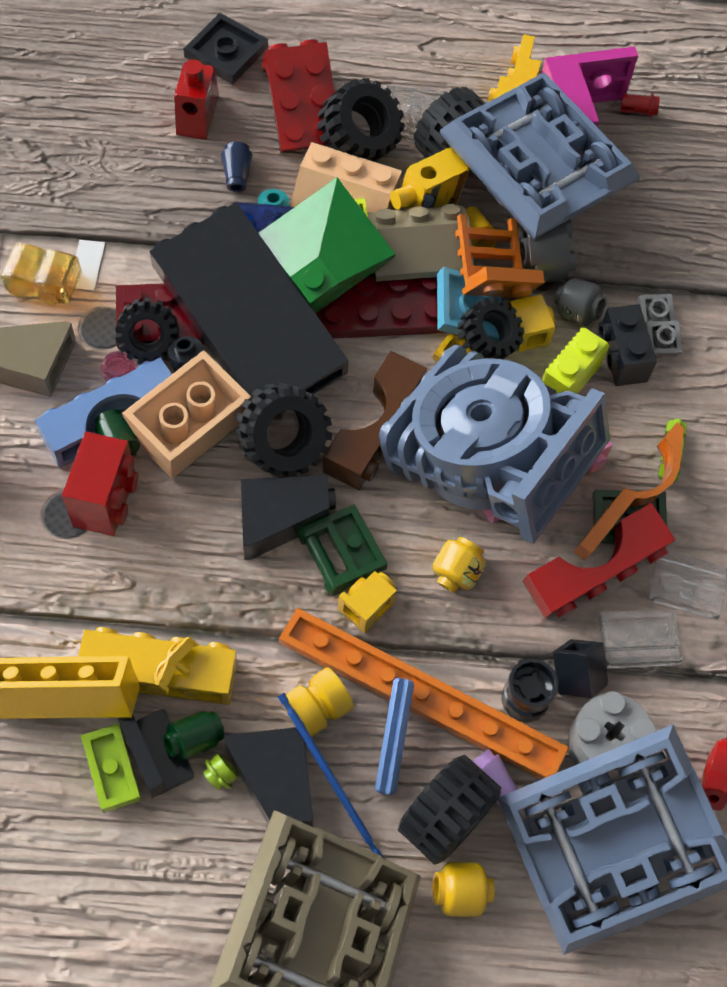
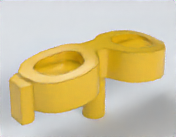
(167, 667)

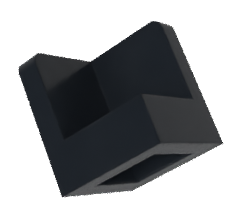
(581, 668)

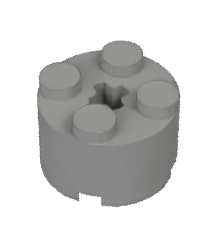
(604, 716)

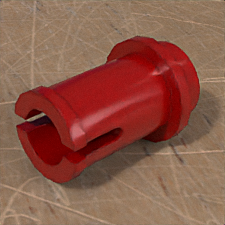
(640, 104)

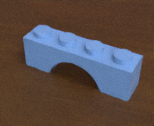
(65, 426)

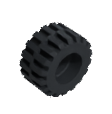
(377, 109)
(439, 114)
(308, 441)
(449, 809)

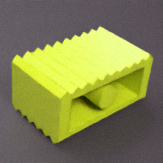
(576, 362)

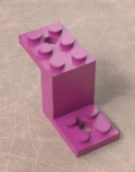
(579, 73)

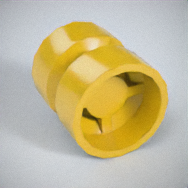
(321, 700)

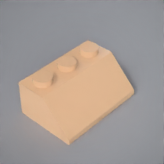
(358, 175)
(187, 413)

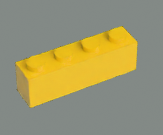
(210, 666)
(67, 687)

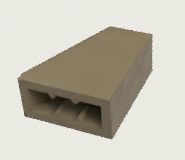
(35, 355)

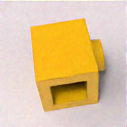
(537, 321)

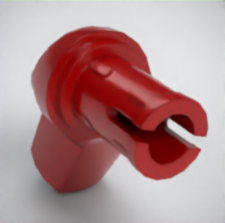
(715, 775)

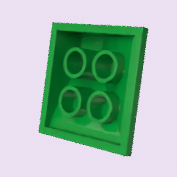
(327, 244)

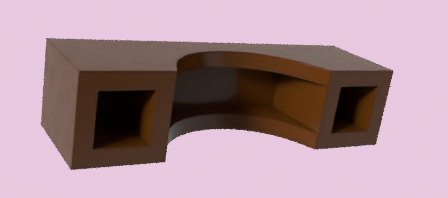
(356, 453)

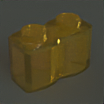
(41, 274)

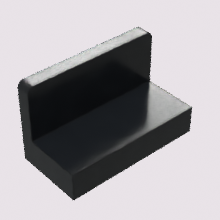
(146, 742)

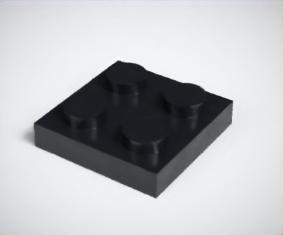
(226, 47)

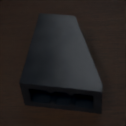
(280, 507)
(273, 771)

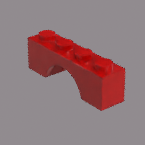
(561, 583)

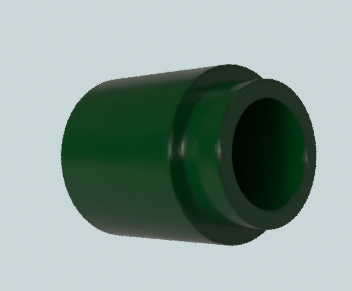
(113, 424)
(193, 735)

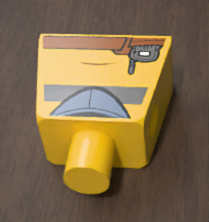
(432, 182)

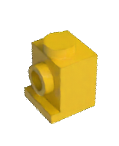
(368, 600)

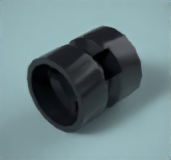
(529, 690)

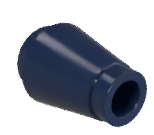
(236, 164)

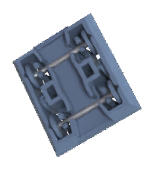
(531, 154)
(618, 839)

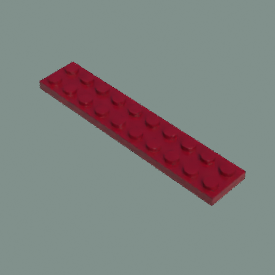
(362, 311)

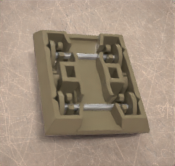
(313, 921)

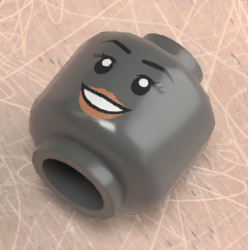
(580, 301)

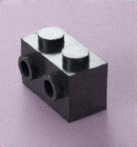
(630, 346)

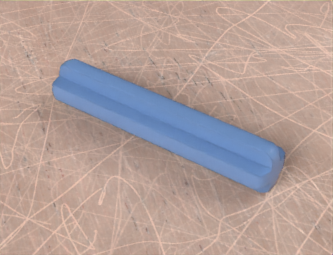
(394, 736)

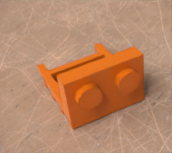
(494, 281)

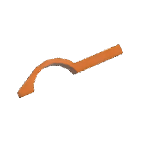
(671, 450)

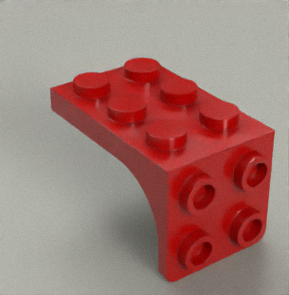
(298, 86)

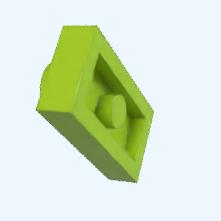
(110, 768)

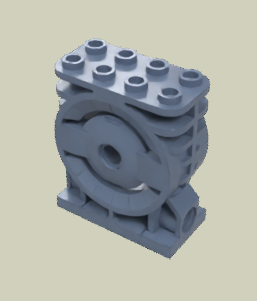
(485, 450)

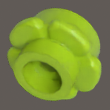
(220, 772)

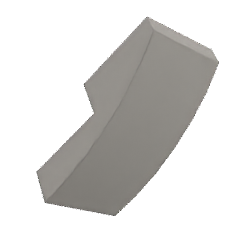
(661, 323)

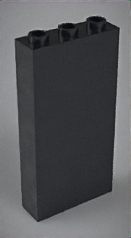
(247, 305)

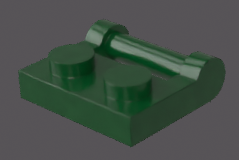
(353, 544)

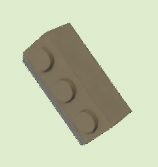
(421, 240)

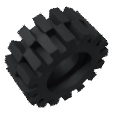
(141, 311)
(501, 319)

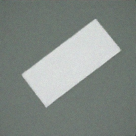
(90, 258)

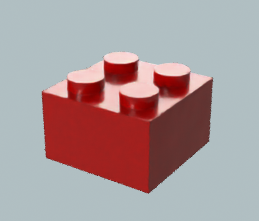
(100, 484)

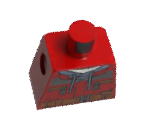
(199, 87)

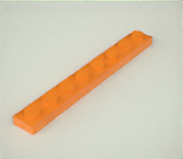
(430, 699)

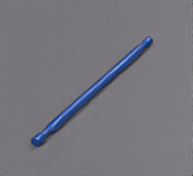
(329, 774)

